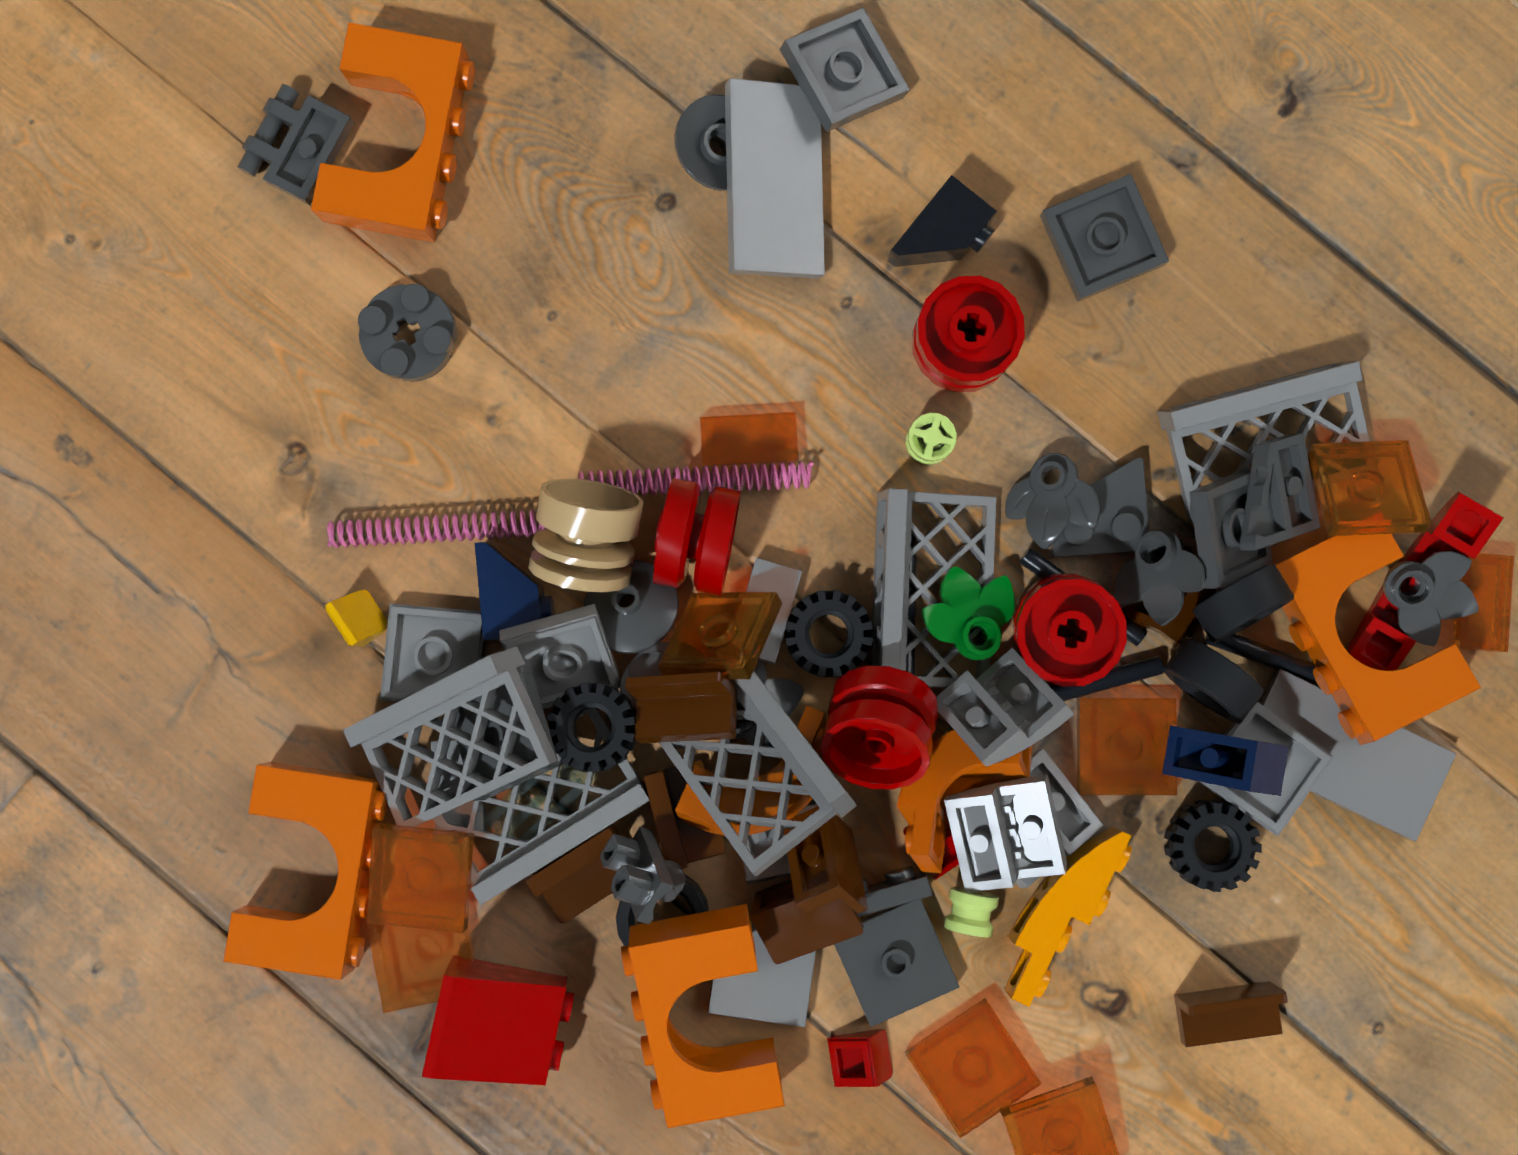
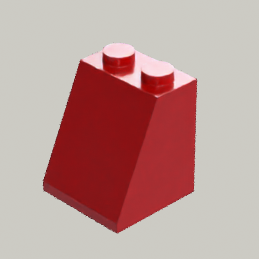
(497, 1024)

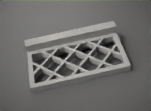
(1256, 401)
(894, 574)
(445, 699)
(799, 760)
(560, 837)

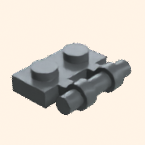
(313, 139)

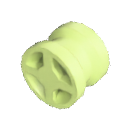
(933, 430)
(971, 912)

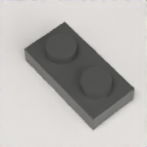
(900, 887)

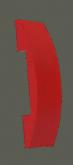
(1457, 527)

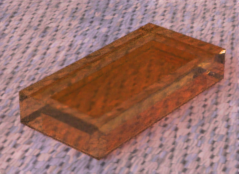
(749, 439)
(1491, 584)

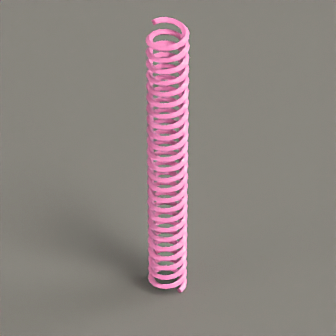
(705, 480)
(427, 535)

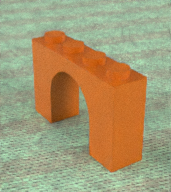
(411, 196)
(1369, 699)
(327, 939)
(694, 1079)

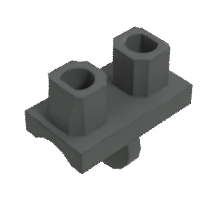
(641, 873)

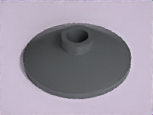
(696, 127)
(643, 622)

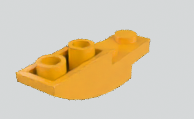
(1045, 918)

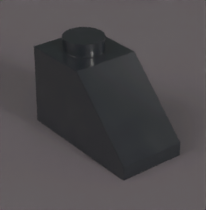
(945, 228)

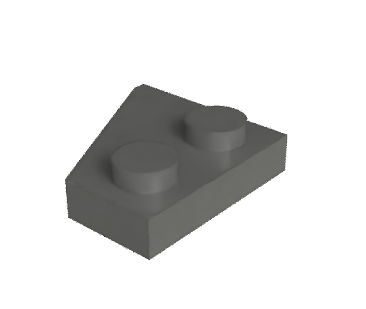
(1279, 494)
(1121, 517)

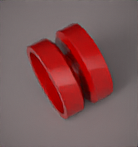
(983, 310)
(690, 535)
(1082, 655)
(880, 727)

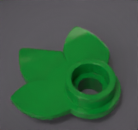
(970, 606)

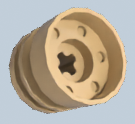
(585, 535)

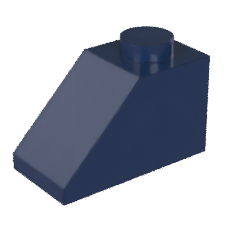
(507, 593)
(1225, 760)

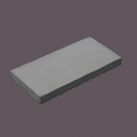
(773, 181)
(1382, 780)

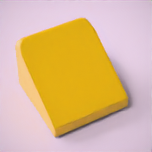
(357, 618)

